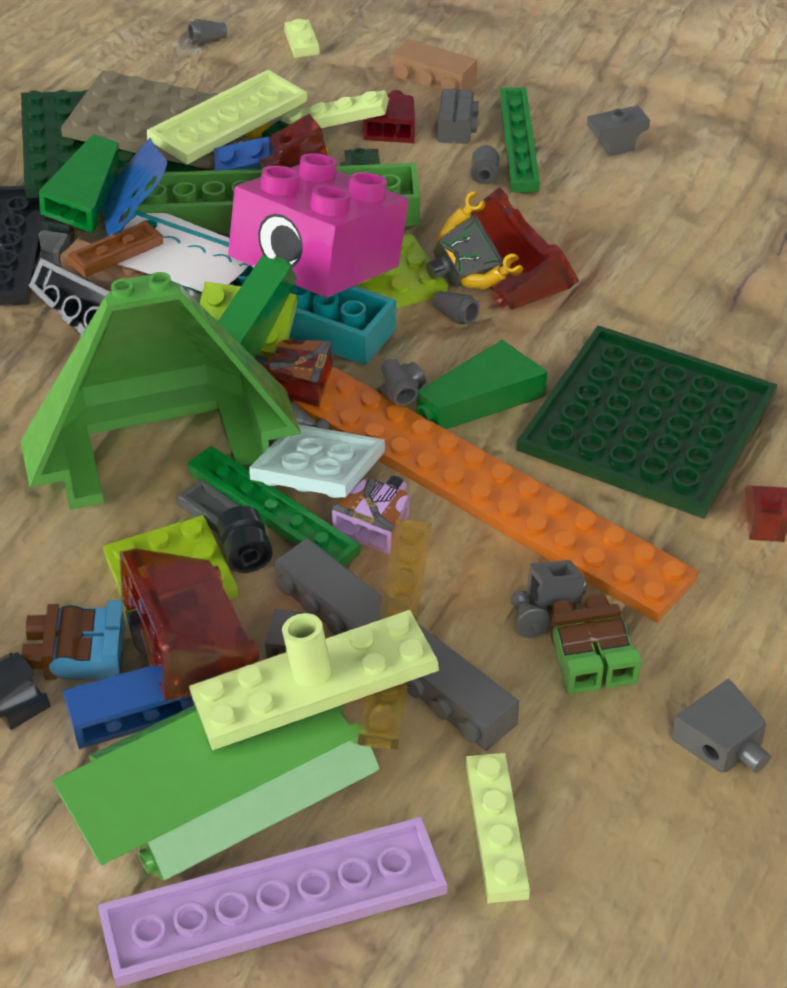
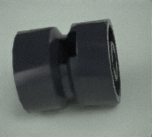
(244, 539)

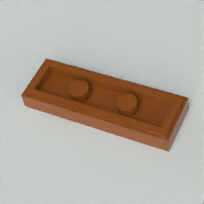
(115, 249)

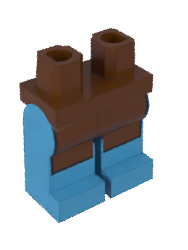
(77, 641)

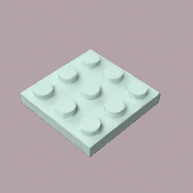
(318, 461)

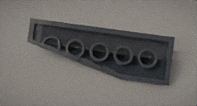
(68, 293)

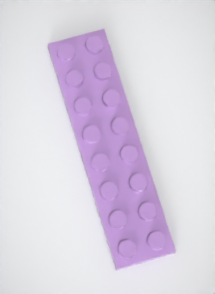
(270, 901)

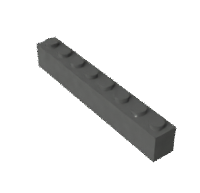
(345, 602)

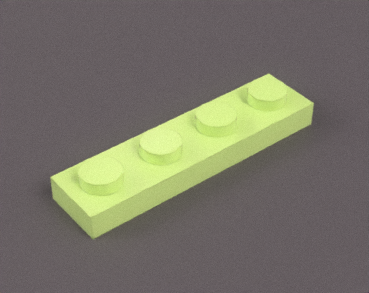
(343, 110)
(497, 828)

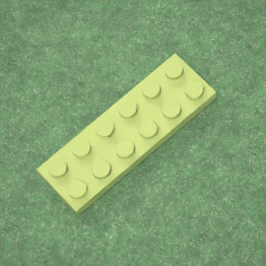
(226, 116)

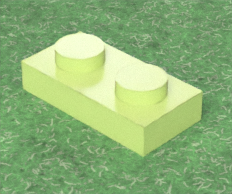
(301, 38)

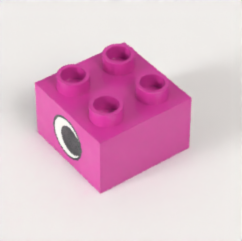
(321, 221)

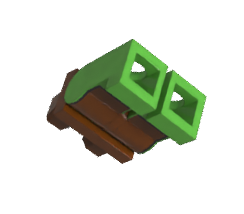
(593, 644)

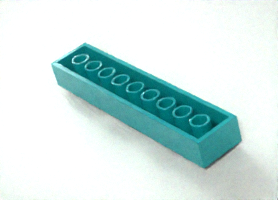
(352, 319)

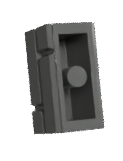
(457, 116)

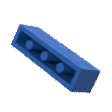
(119, 706)

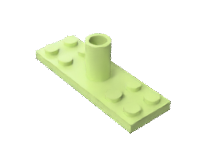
(311, 676)

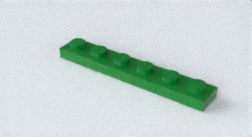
(519, 140)
(277, 510)

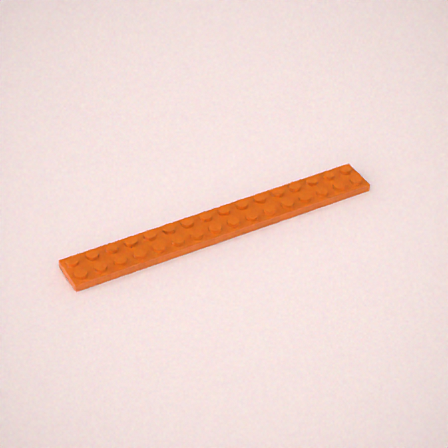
(508, 498)

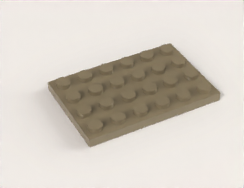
(128, 106)

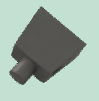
(723, 730)

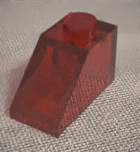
(766, 512)

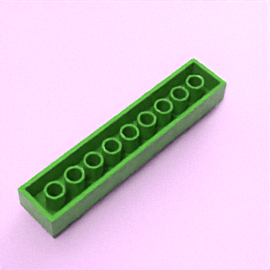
(208, 196)

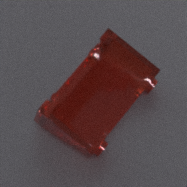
(544, 265)
(184, 617)

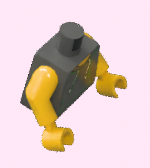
(468, 253)

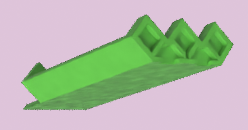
(193, 802)

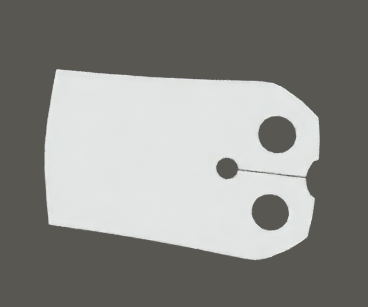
(186, 264)

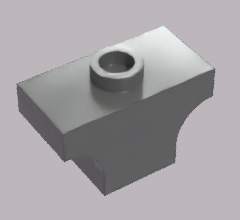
(618, 128)

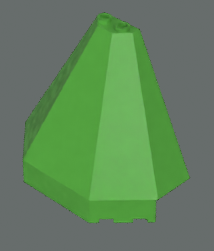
(144, 362)

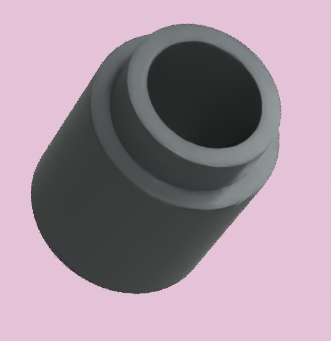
(485, 164)

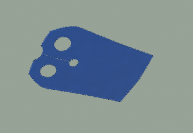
(136, 175)

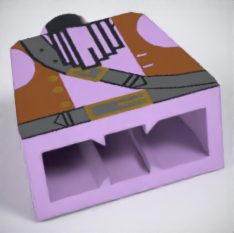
(371, 512)

